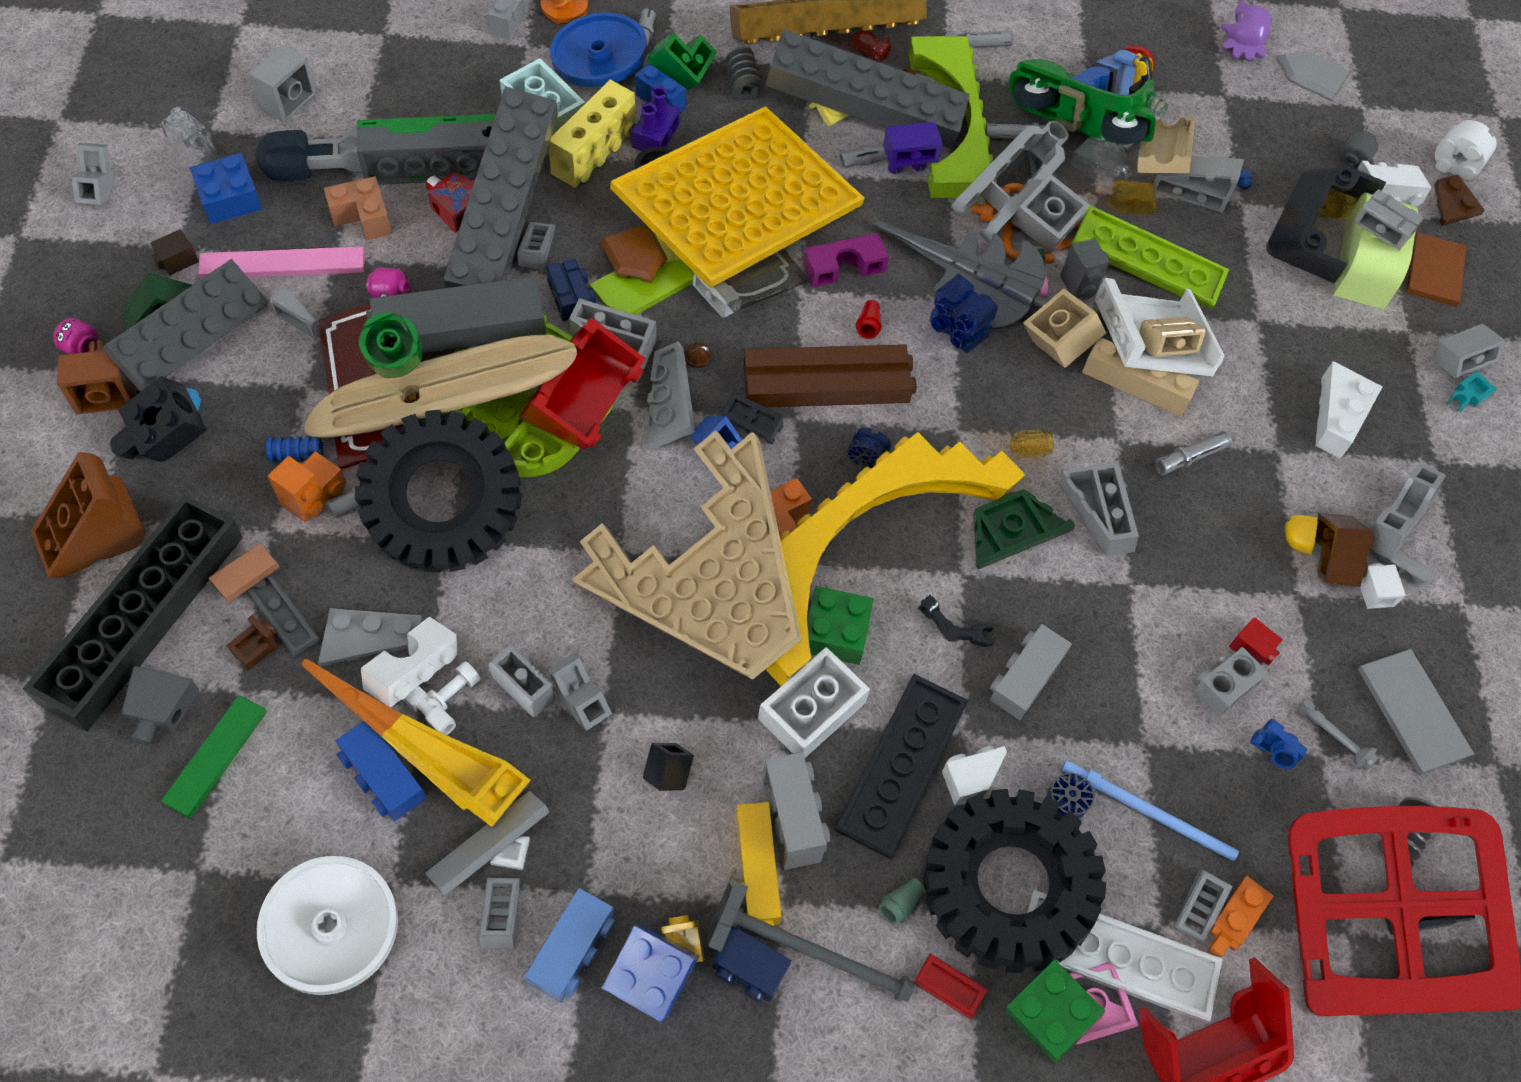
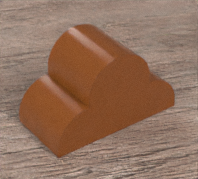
(86, 519)

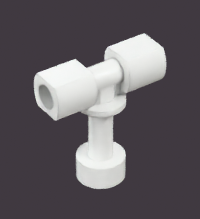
(433, 703)

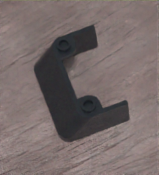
(1293, 236)

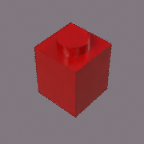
(1258, 642)

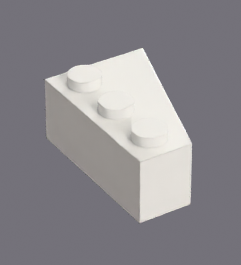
(1403, 181)

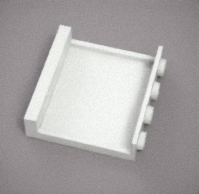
(1124, 317)

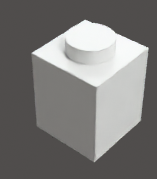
(1382, 586)

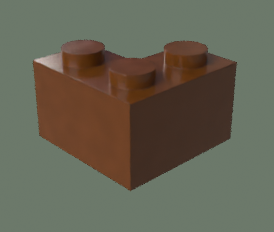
(1344, 549)

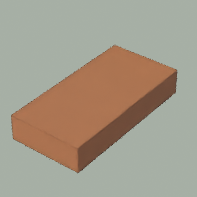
(244, 572)

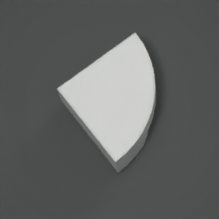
(513, 855)

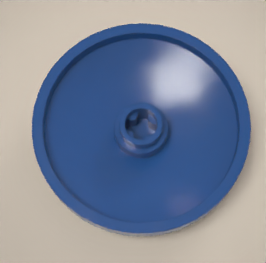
(598, 49)

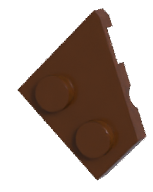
(1456, 200)

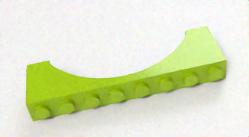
(950, 63)

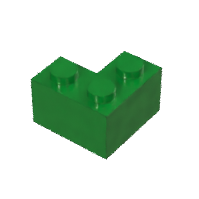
(682, 61)

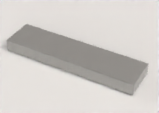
(487, 843)

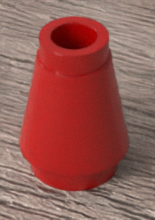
(869, 320)

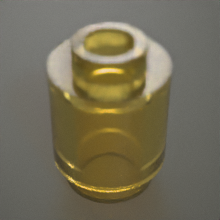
(1032, 443)

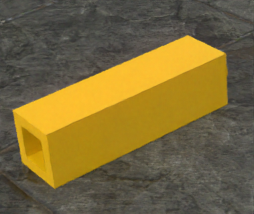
(758, 862)

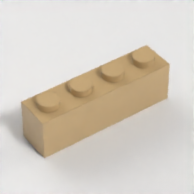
(1162, 388)

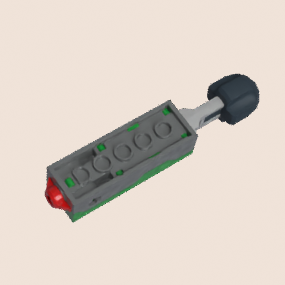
(384, 148)

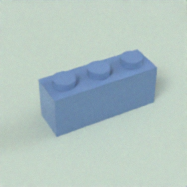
(571, 946)

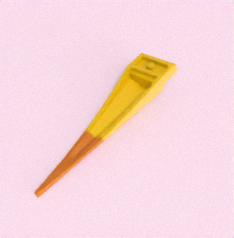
(459, 770)

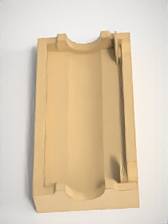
(1169, 149)

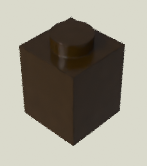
(173, 252)

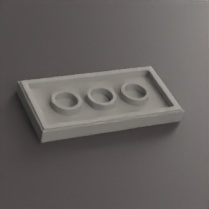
(1415, 712)

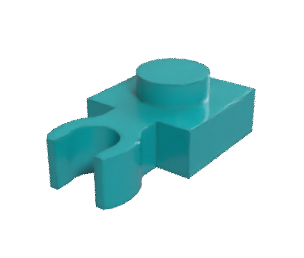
(1473, 390)

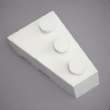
(1343, 408)

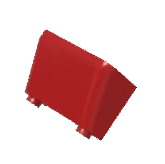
(581, 396)

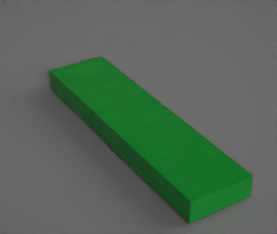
(214, 757)

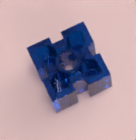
(962, 313)

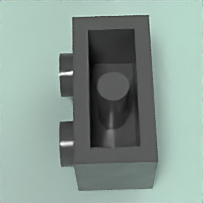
(1084, 268)

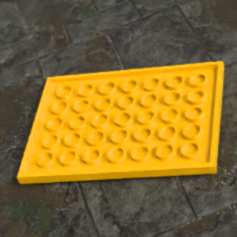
(736, 195)

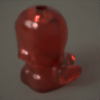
(869, 46)

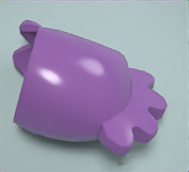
(1249, 33)

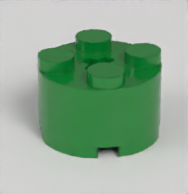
(387, 329)

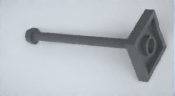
(730, 915)

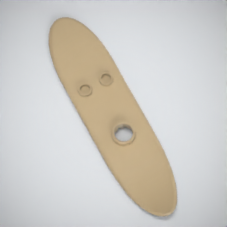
(443, 383)

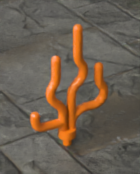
(988, 212)

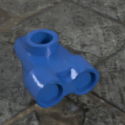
(1284, 746)

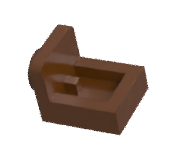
(253, 643)

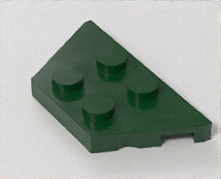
(1014, 526)

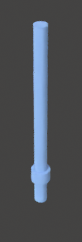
(1152, 811)

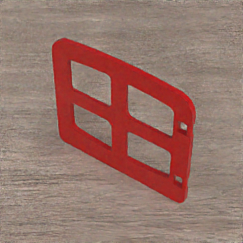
(1404, 906)

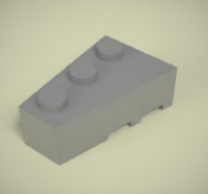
(1207, 184)
(1103, 505)

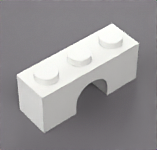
(394, 678)

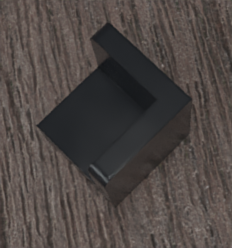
(668, 766)

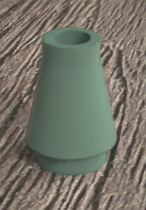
(900, 903)

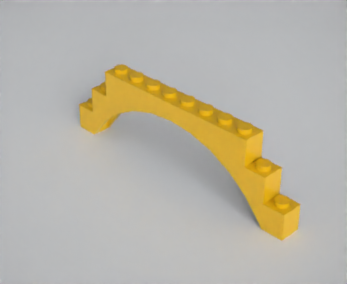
(905, 472)

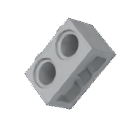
(1231, 683)

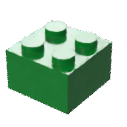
(839, 623)
(1054, 1011)

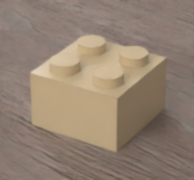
(1064, 327)

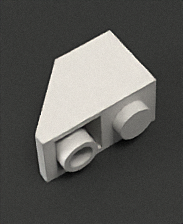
(973, 773)

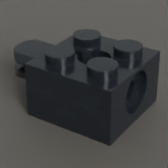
(158, 422)

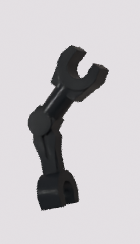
(952, 633)

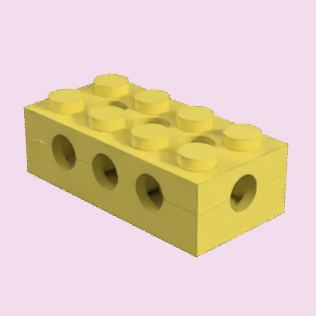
(592, 134)

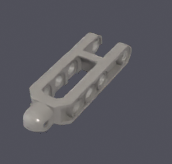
(1042, 142)

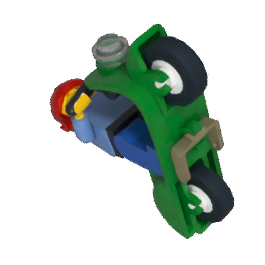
(1098, 100)

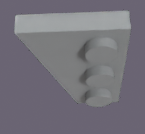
(364, 633)

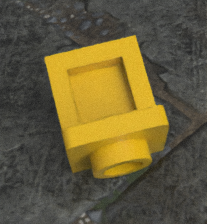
(685, 934)

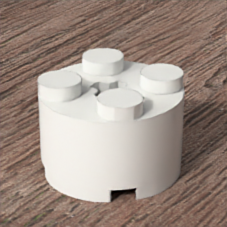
(1465, 149)

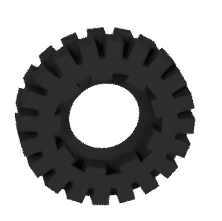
(446, 543)
(1001, 937)

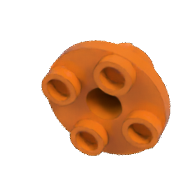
(564, 10)

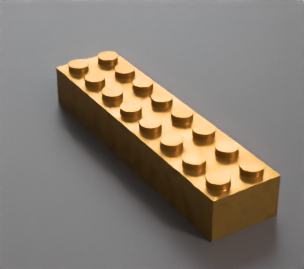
(769, 18)

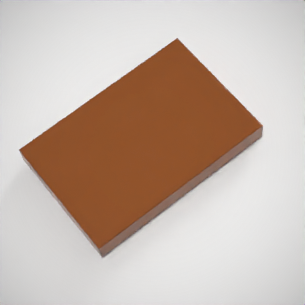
(1436, 269)

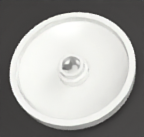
(327, 925)

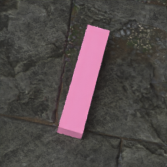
(288, 262)

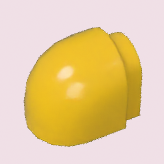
(1301, 533)

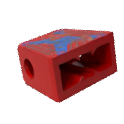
(450, 198)

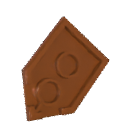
(634, 253)

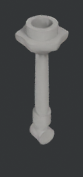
(1364, 757)

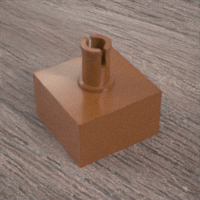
(93, 381)

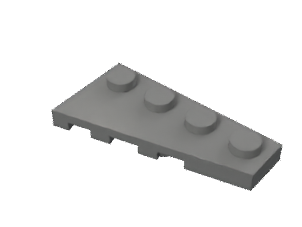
(670, 400)

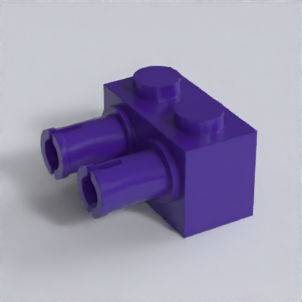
(656, 122)
(912, 146)

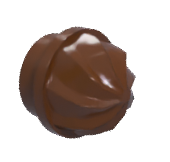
(697, 355)

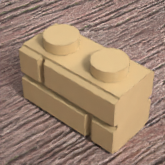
(1171, 336)

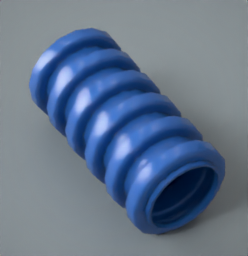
(295, 448)

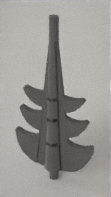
(1011, 287)

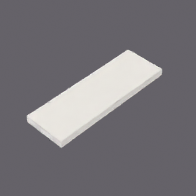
(1146, 965)

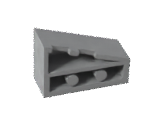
(630, 328)

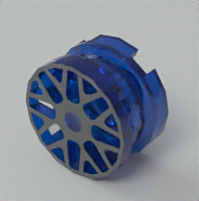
(867, 447)
(1072, 794)

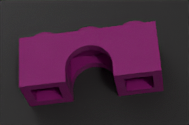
(863, 252)

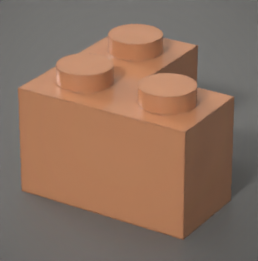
(359, 202)

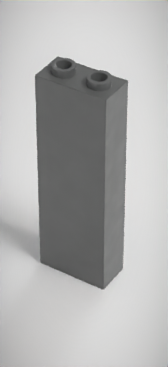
(469, 313)

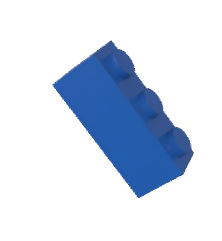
(379, 771)

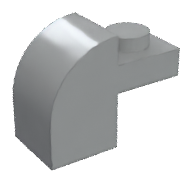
(95, 177)
(578, 693)

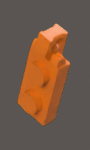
(1238, 916)

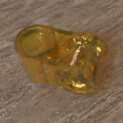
(1134, 196)
(1337, 205)

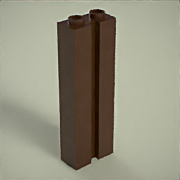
(829, 375)

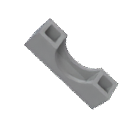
(1400, 519)

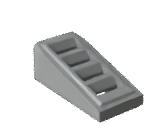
(535, 258)
(291, 311)
(1223, 889)
(499, 934)

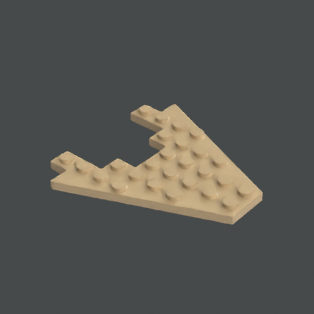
(727, 589)

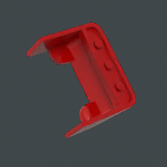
(1240, 1048)

